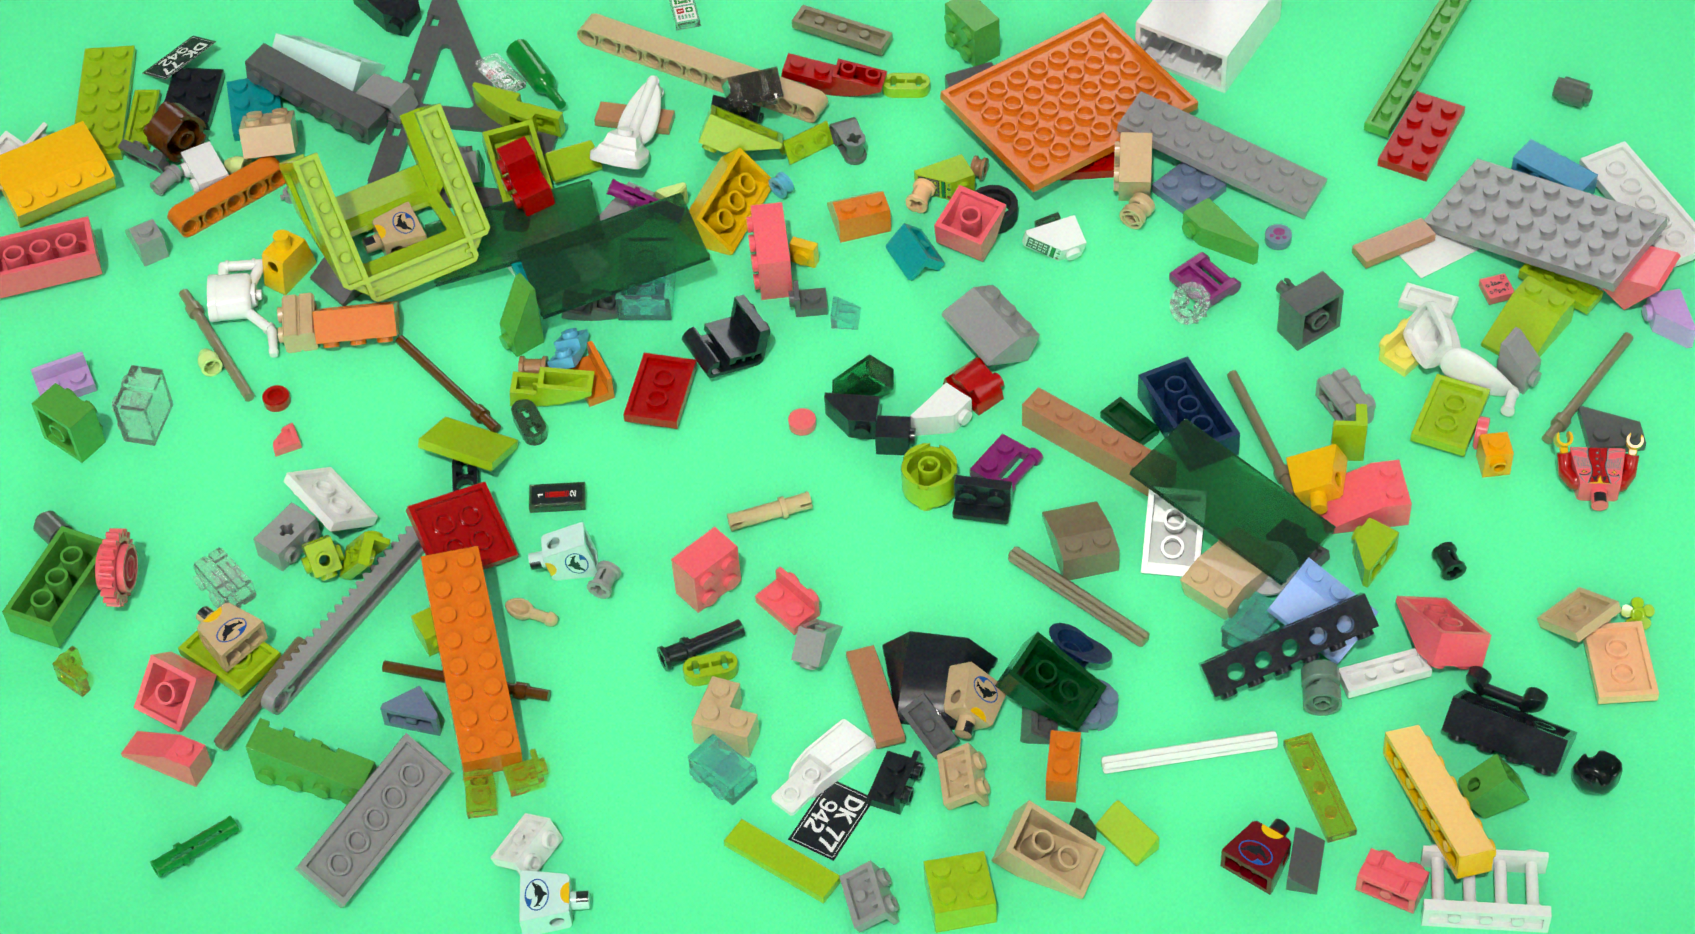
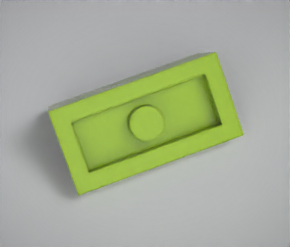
(1351, 435)

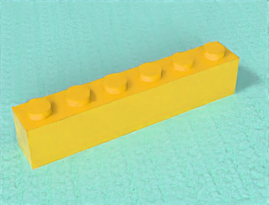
(1439, 801)

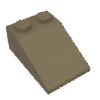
(1082, 540)

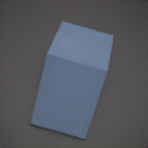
(411, 712)

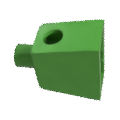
(1492, 787)

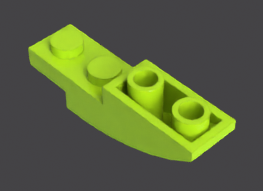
(507, 109)

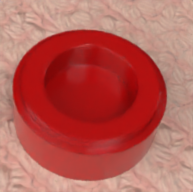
(276, 398)

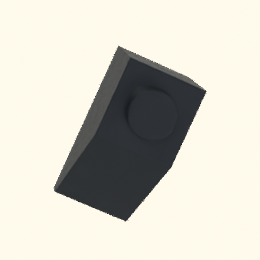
(853, 413)

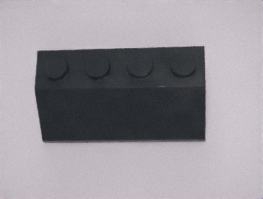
(1508, 732)

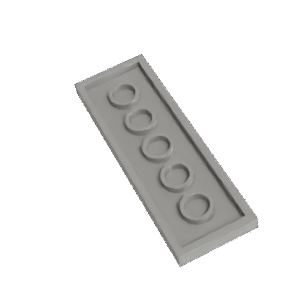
(373, 820)

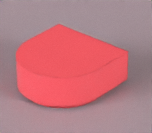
(1481, 428)

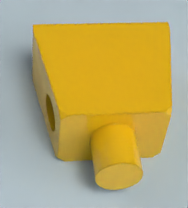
(286, 261)
(1318, 476)

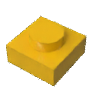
(804, 252)

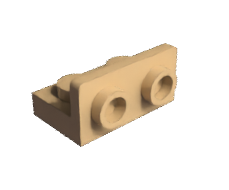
(963, 777)

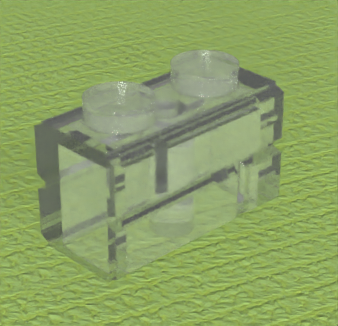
(223, 579)

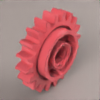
(116, 567)

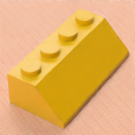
(726, 201)

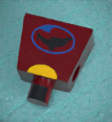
(1258, 854)

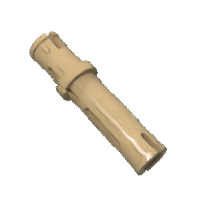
(780, 508)

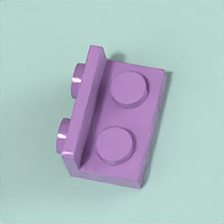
(67, 372)

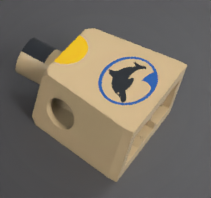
(394, 230)
(229, 633)
(971, 698)

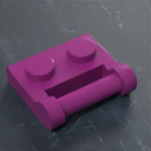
(1191, 272)
(1001, 458)

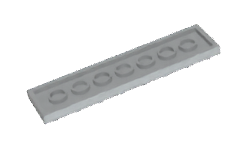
(1224, 155)

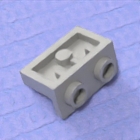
(869, 896)

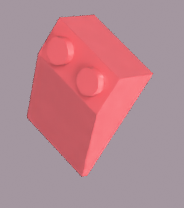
(1372, 492)
(1443, 632)

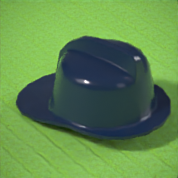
(1078, 645)

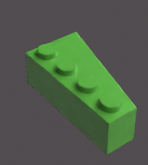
(306, 765)

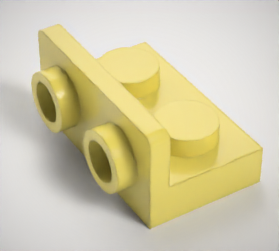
(1395, 351)

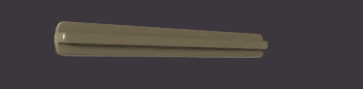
(253, 703)

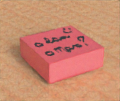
(1496, 288)

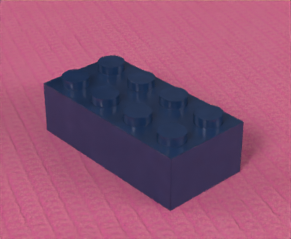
(1179, 393)

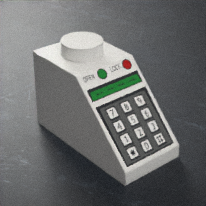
(1057, 239)

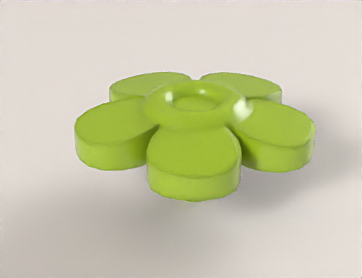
(1638, 612)

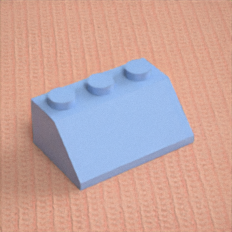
(1309, 592)

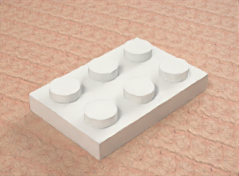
(330, 499)

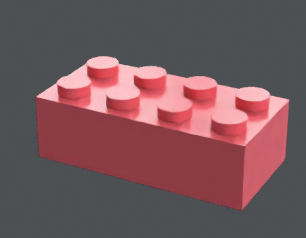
(48, 257)

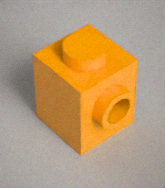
(1494, 454)

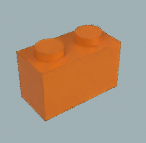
(1063, 766)

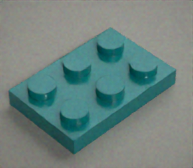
(248, 97)

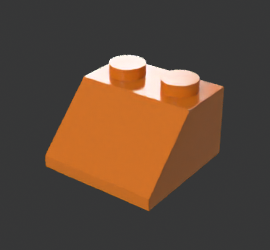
(860, 216)

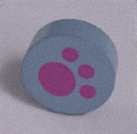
(1278, 237)

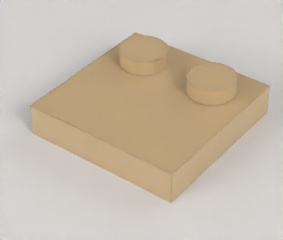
(1579, 614)

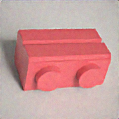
(1392, 880)

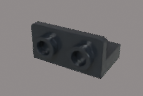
(982, 499)
(895, 781)

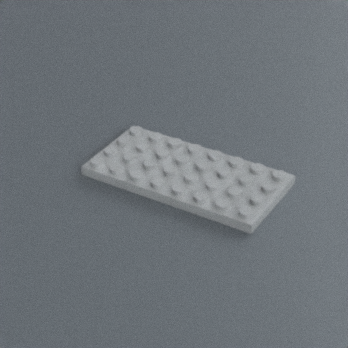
(1546, 224)

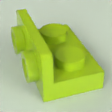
(361, 553)

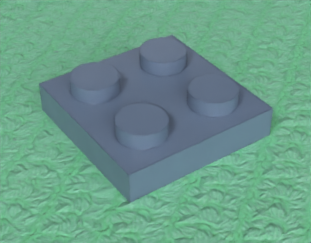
(1187, 186)

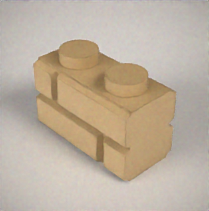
(297, 322)

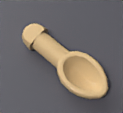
(524, 610)

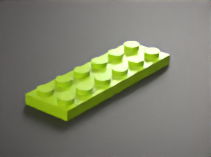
(106, 95)

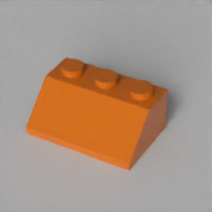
(356, 323)

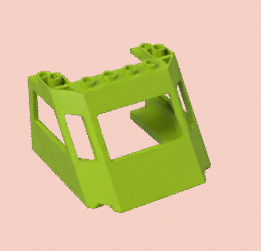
(337, 219)

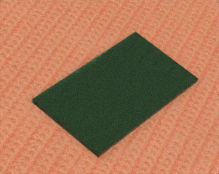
(513, 230)
(613, 255)
(1233, 501)

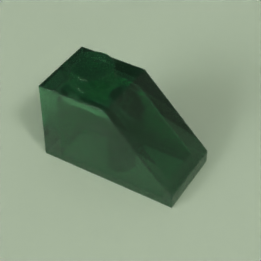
(865, 378)

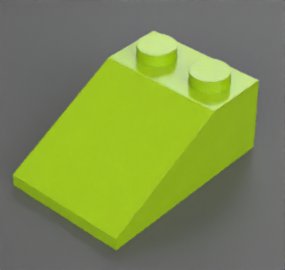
(729, 131)
(501, 136)
(1537, 311)

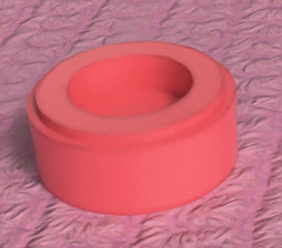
(802, 421)

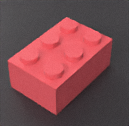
(770, 249)

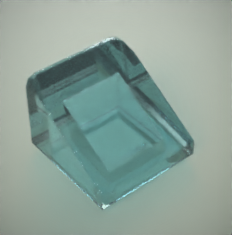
(844, 314)

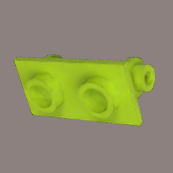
(807, 142)

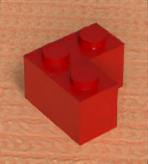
(523, 177)

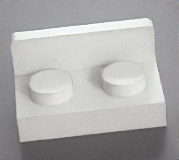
(528, 844)

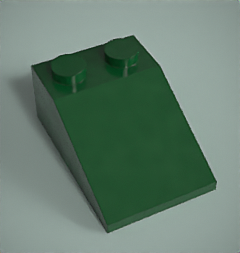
(1050, 683)

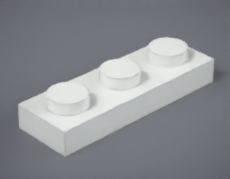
(1383, 673)

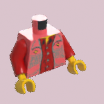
(1597, 472)

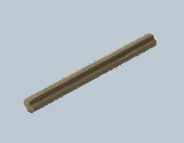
(1079, 596)

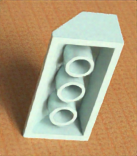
(331, 62)

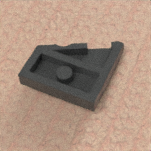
(1608, 430)

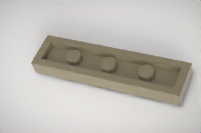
(842, 30)

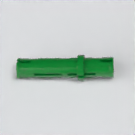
(163, 864)

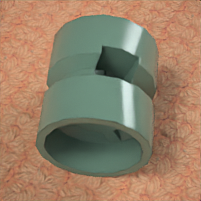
(1321, 687)

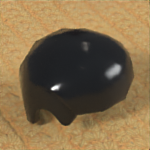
(1597, 773)

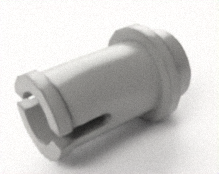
(166, 179)

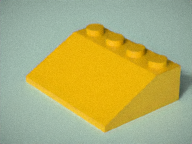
(54, 174)

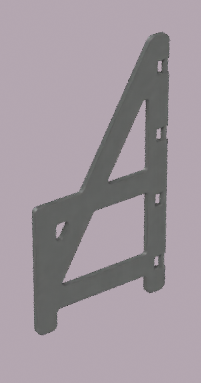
(454, 35)

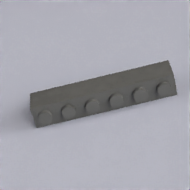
(316, 94)

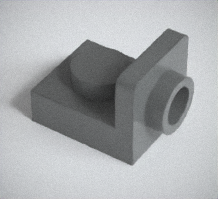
(808, 301)

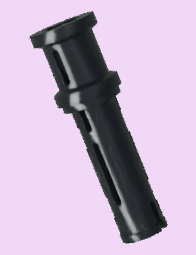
(691, 647)

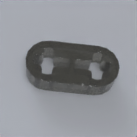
(524, 424)

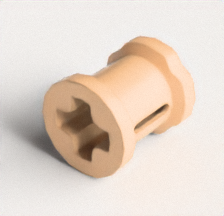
(922, 191)

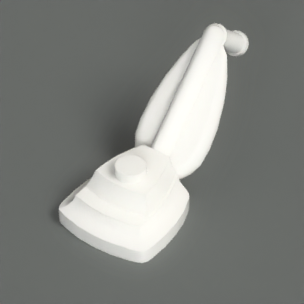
(636, 127)
(1436, 343)

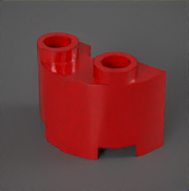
(977, 383)

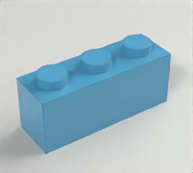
(1551, 166)

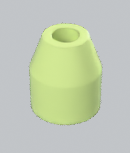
(235, 163)
(209, 362)

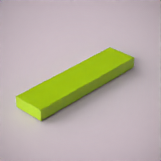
(782, 861)

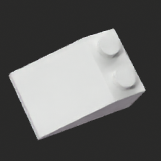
(1170, 539)

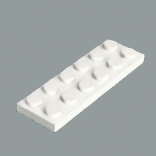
(1630, 182)

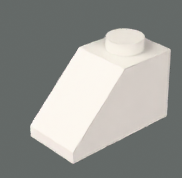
(942, 412)

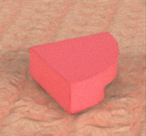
(286, 440)

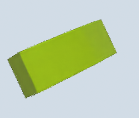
(551, 386)

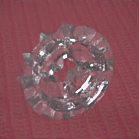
(1181, 298)

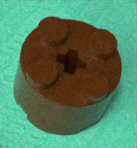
(174, 130)

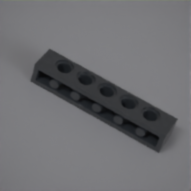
(1362, 626)

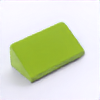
(571, 161)
(1128, 833)

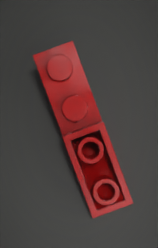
(835, 80)

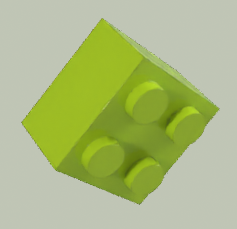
(960, 891)

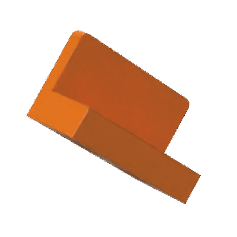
(602, 383)

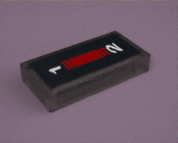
(557, 497)

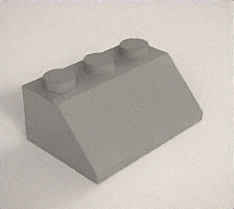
(992, 326)

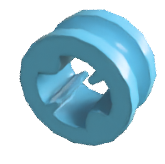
(781, 185)

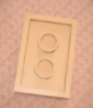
(1621, 663)

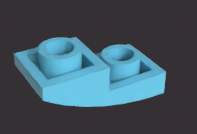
(569, 348)

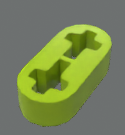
(906, 85)
(709, 666)

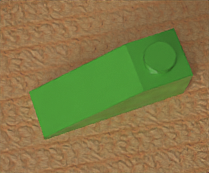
(1218, 232)
(521, 318)

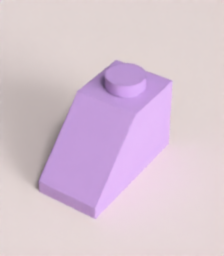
(1670, 317)

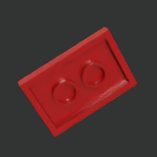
(660, 390)

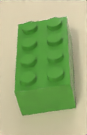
(55, 589)

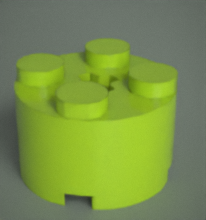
(929, 475)

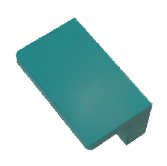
(913, 251)

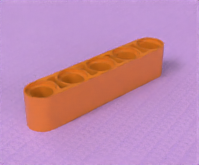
(226, 196)

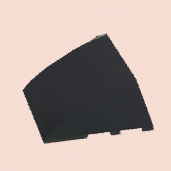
(921, 665)

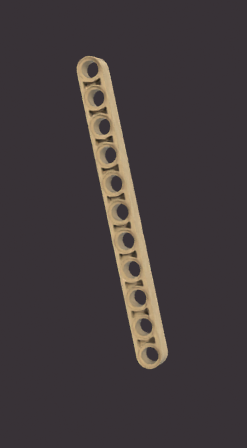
(691, 63)

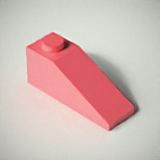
(170, 755)

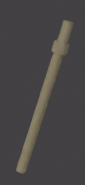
(196, 312)
(1563, 419)
(1280, 469)

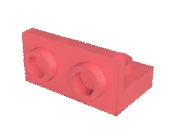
(789, 601)

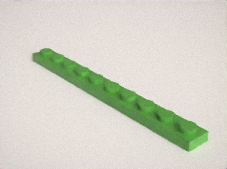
(1414, 67)

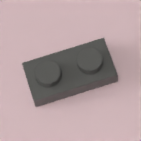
(138, 152)
(929, 725)

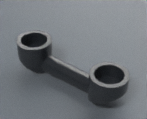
(1532, 700)

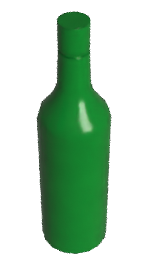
(534, 70)

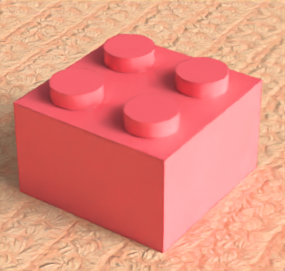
(706, 569)

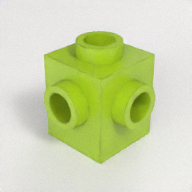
(314, 550)

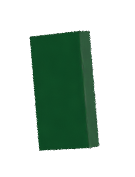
(1129, 421)

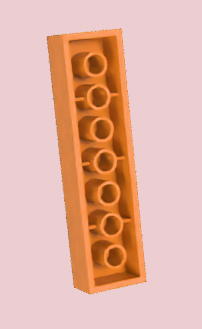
(471, 660)

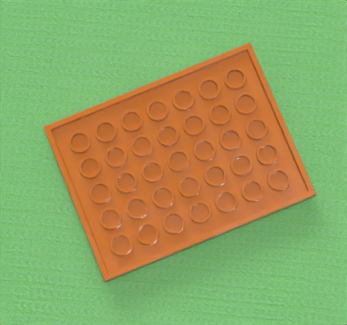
(1062, 99)

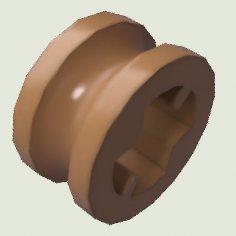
(980, 167)

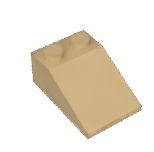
(1221, 580)
(1048, 851)

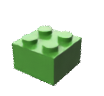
(972, 30)
(69, 422)

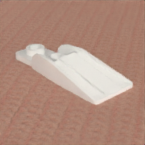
(823, 765)

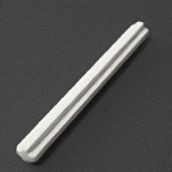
(1189, 752)

